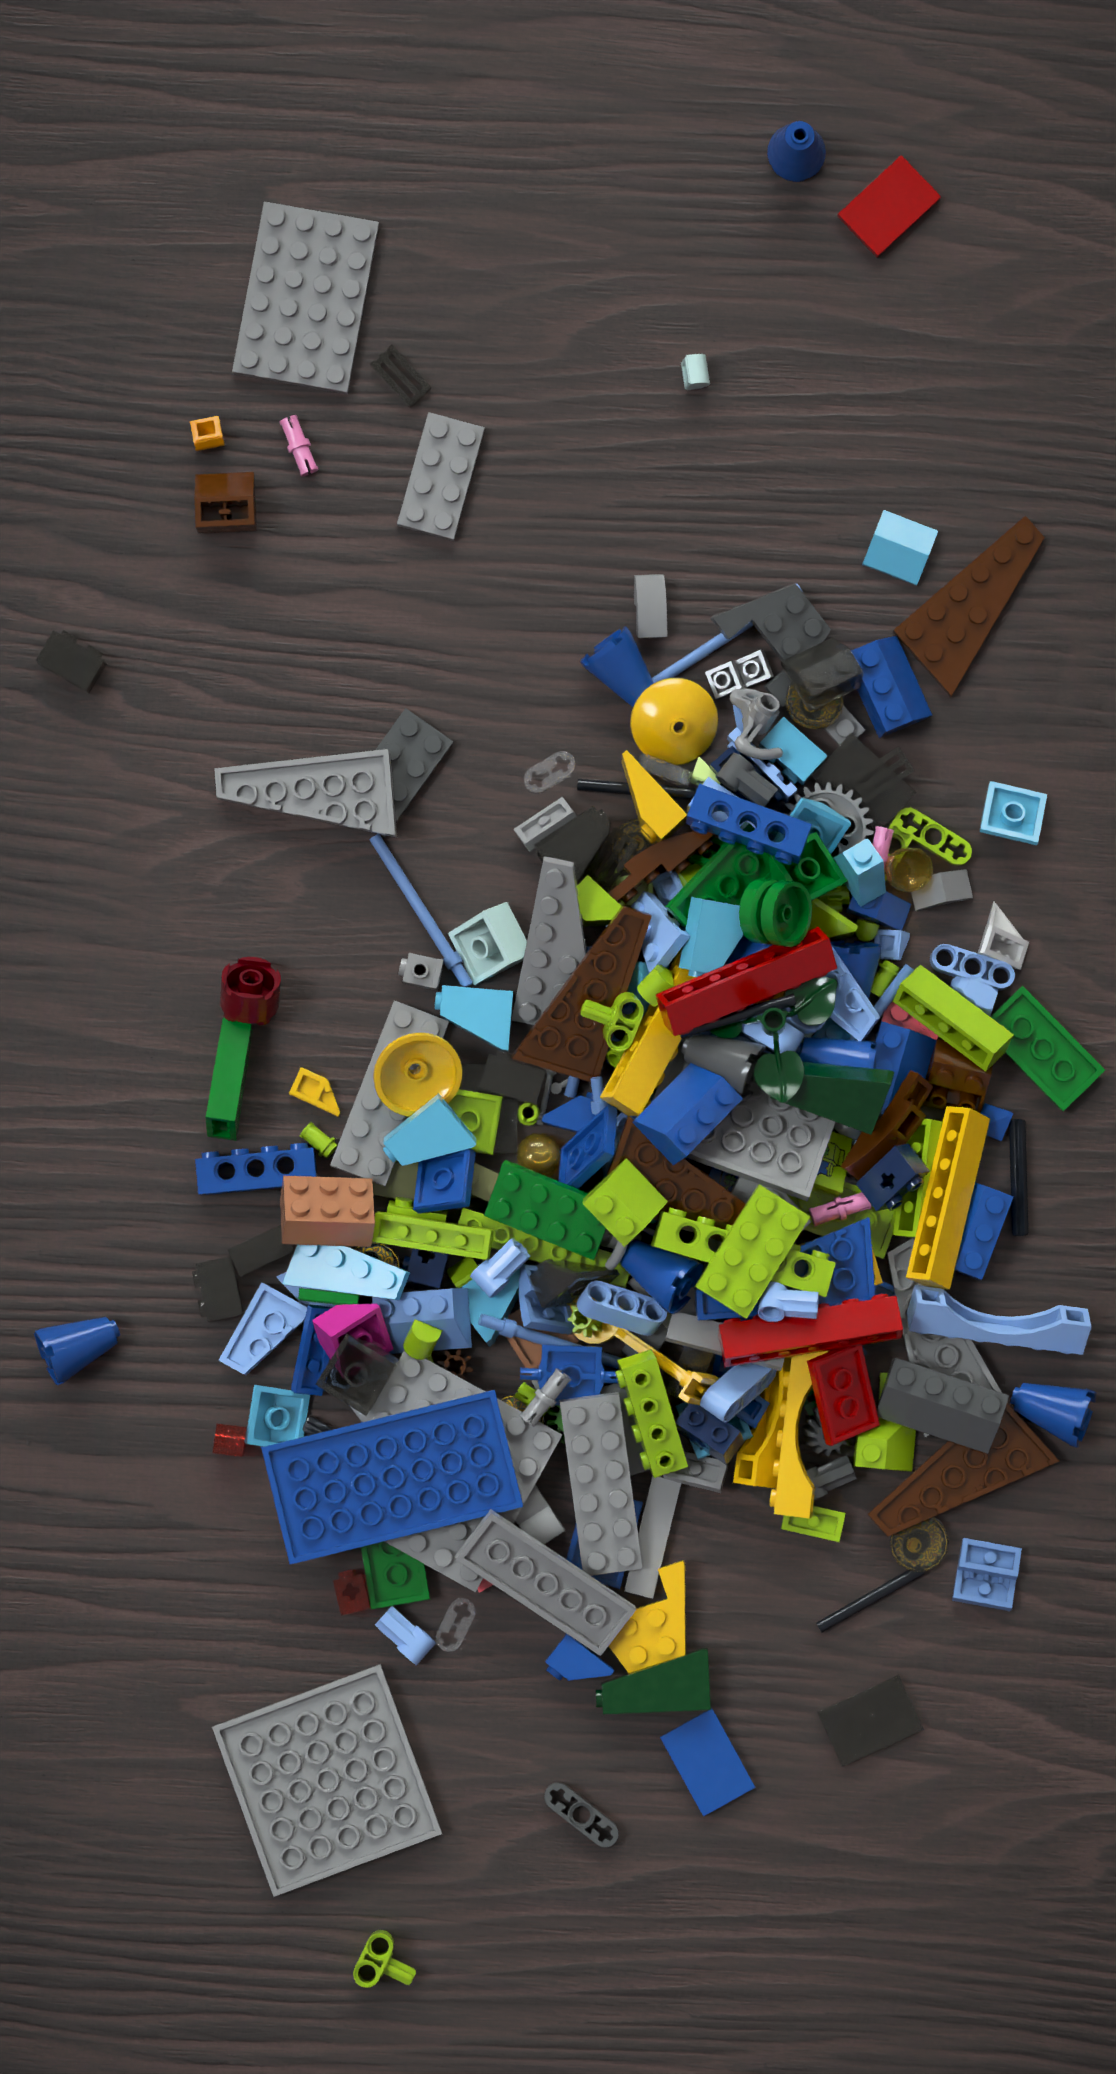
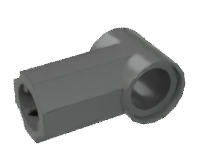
(740, 776)
(831, 1475)

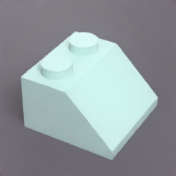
(489, 943)

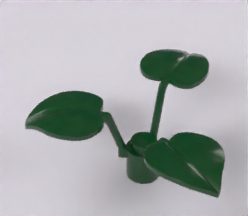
(783, 1073)

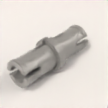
(545, 1397)

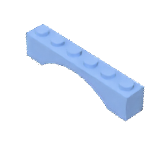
(1056, 1329)

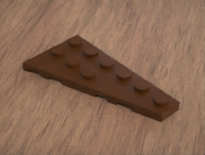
(958, 617)
(563, 1037)
(681, 1185)
(962, 1474)

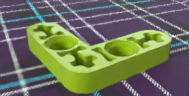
(907, 835)

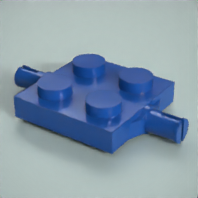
(580, 1363)

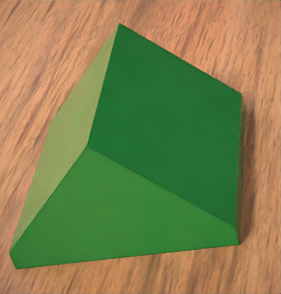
(815, 869)

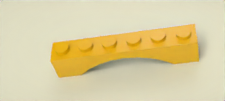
(758, 1454)
(794, 1487)

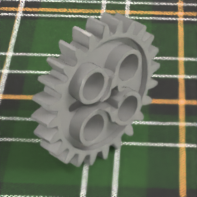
(844, 806)

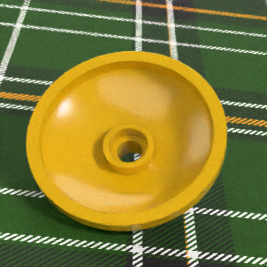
(665, 705)
(409, 1089)

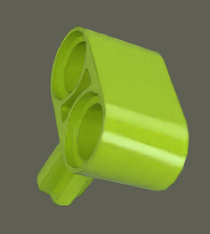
(615, 1019)
(382, 1963)

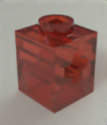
(230, 1440)
(345, 1602)

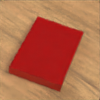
(889, 206)
(843, 1394)

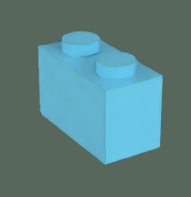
(799, 755)

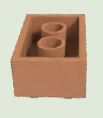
(327, 1211)

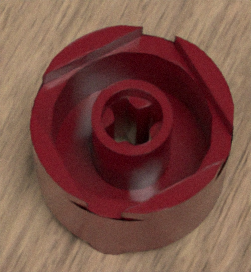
(250, 991)

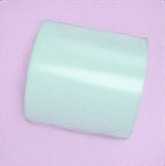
(695, 371)

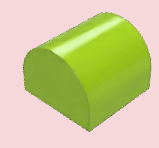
(655, 982)
(421, 1340)

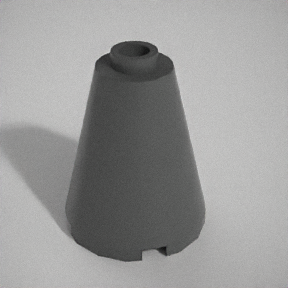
(727, 1058)

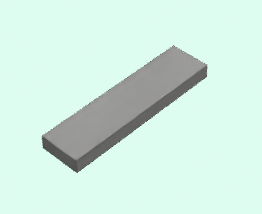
(703, 1335)
(653, 1535)

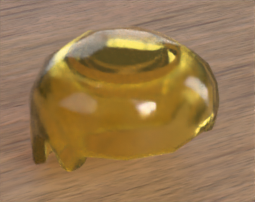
(908, 869)
(539, 1153)

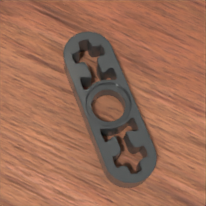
(559, 1806)

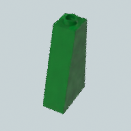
(228, 1080)

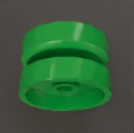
(775, 912)

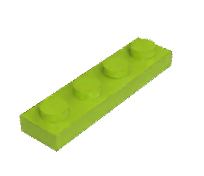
(432, 1235)

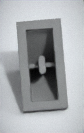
(943, 889)

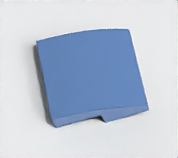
(532, 1313)
(986, 1574)

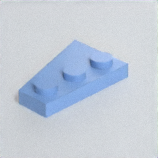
(767, 771)
(663, 934)
(852, 1007)
(262, 1328)

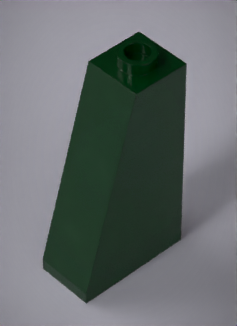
(843, 1094)
(664, 1687)

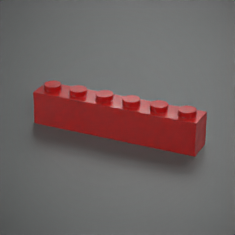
(745, 982)
(835, 1328)

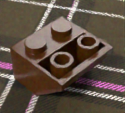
(225, 502)
(955, 1079)

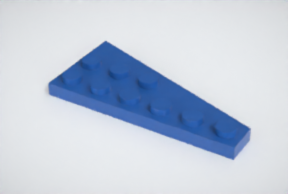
(851, 1276)

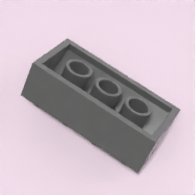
(941, 1405)

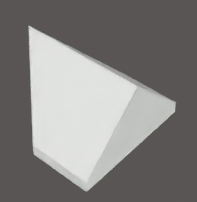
(1002, 940)

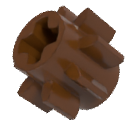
(457, 1357)

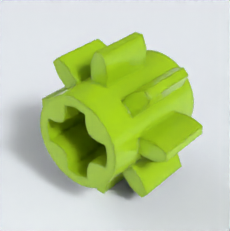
(836, 898)
(580, 1321)

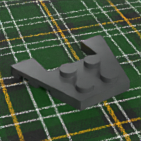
(786, 624)

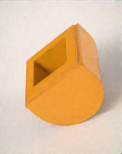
(207, 433)

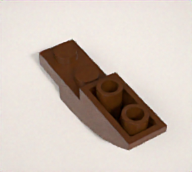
(671, 854)
(893, 1129)

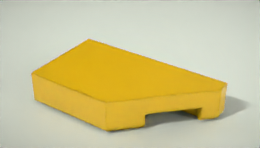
(315, 1091)

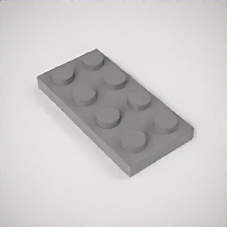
(441, 476)

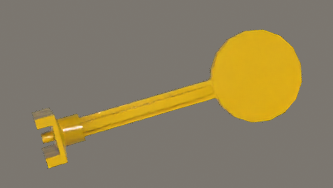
(693, 1383)

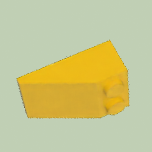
(654, 807)

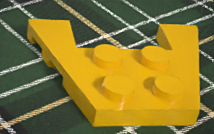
(657, 1629)

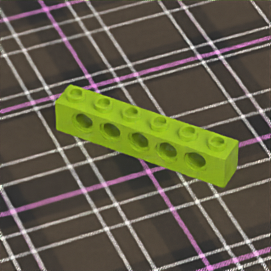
(667, 1238)
(537, 1248)

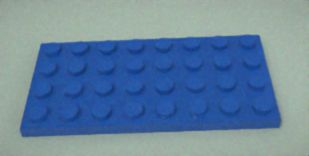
(392, 1477)

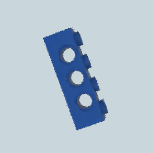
(738, 811)
(211, 1183)

